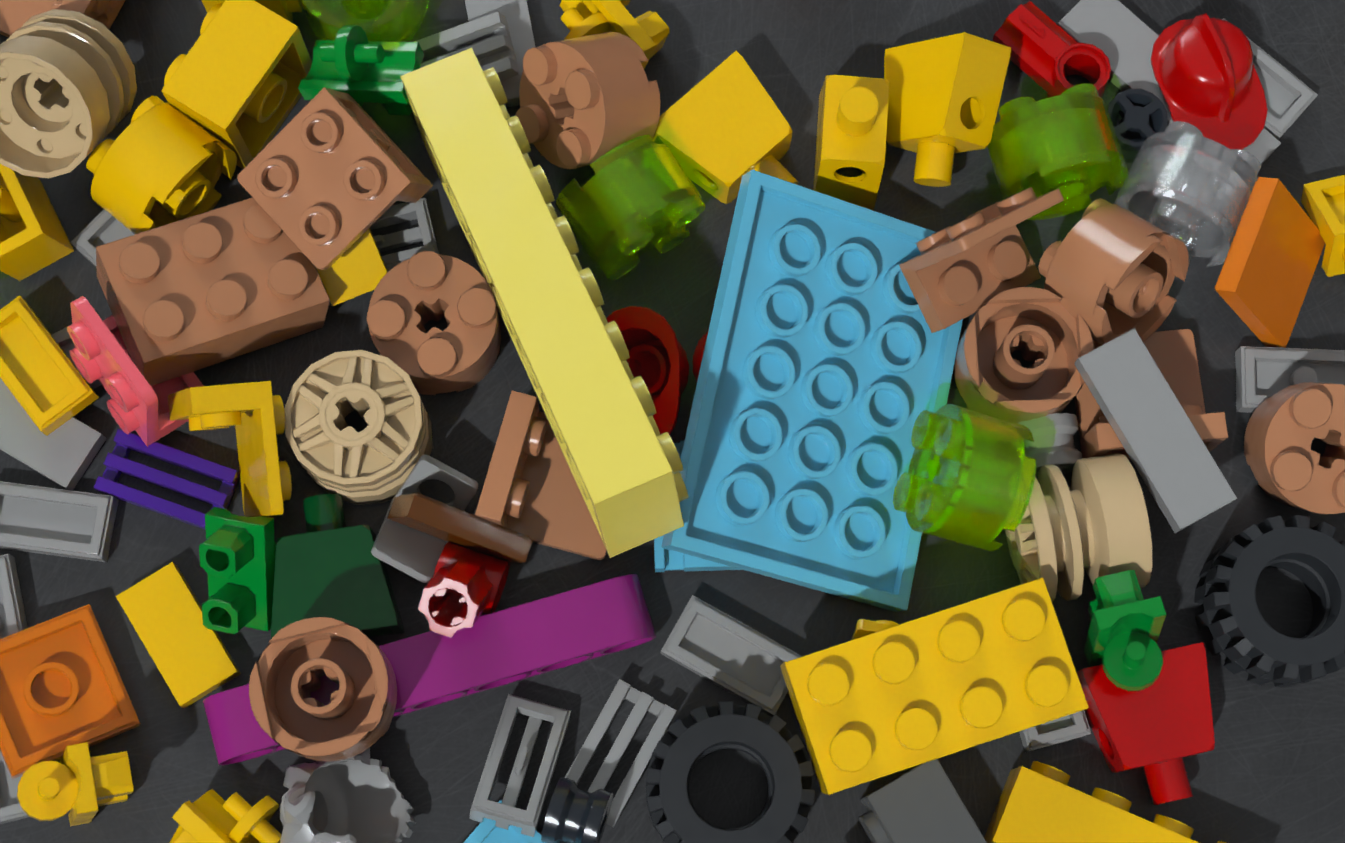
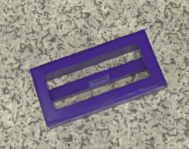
(117, 462)

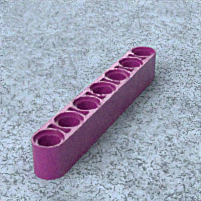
(477, 658)

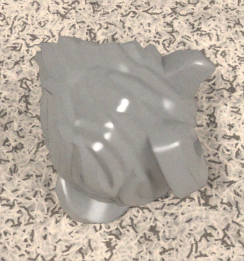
(344, 803)

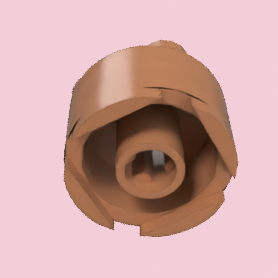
(586, 97)
(1115, 271)
(432, 289)
(1044, 333)
(1280, 446)
(292, 670)

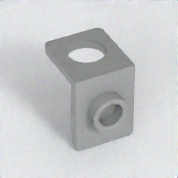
(411, 549)

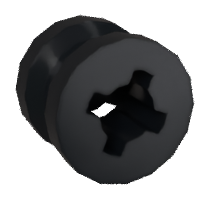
(1139, 113)
(576, 814)

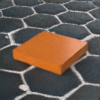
(1270, 263)
(59, 690)

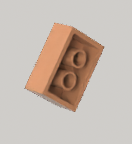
(208, 290)

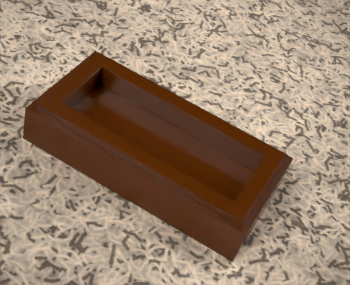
(459, 527)

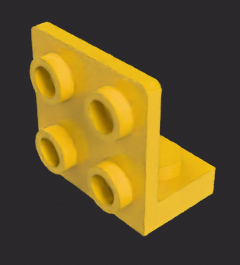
(257, 421)

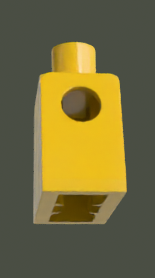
(943, 100)
(727, 130)
(851, 135)

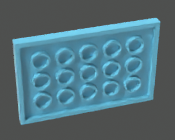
(811, 397)

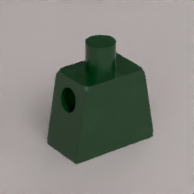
(333, 574)

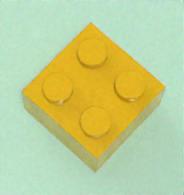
(240, 76)

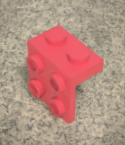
(104, 357)

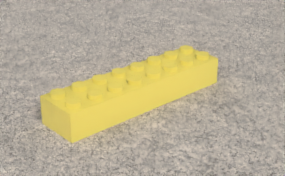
(548, 303)

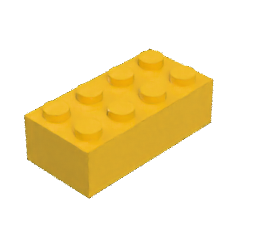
(933, 686)

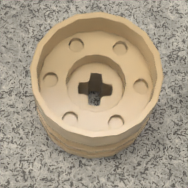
(60, 92)
(366, 463)
(1090, 526)

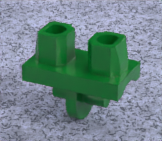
(363, 69)
(240, 571)
(1125, 632)

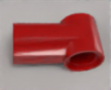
(1049, 52)
(462, 588)

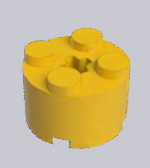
(159, 168)

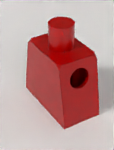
(1154, 724)

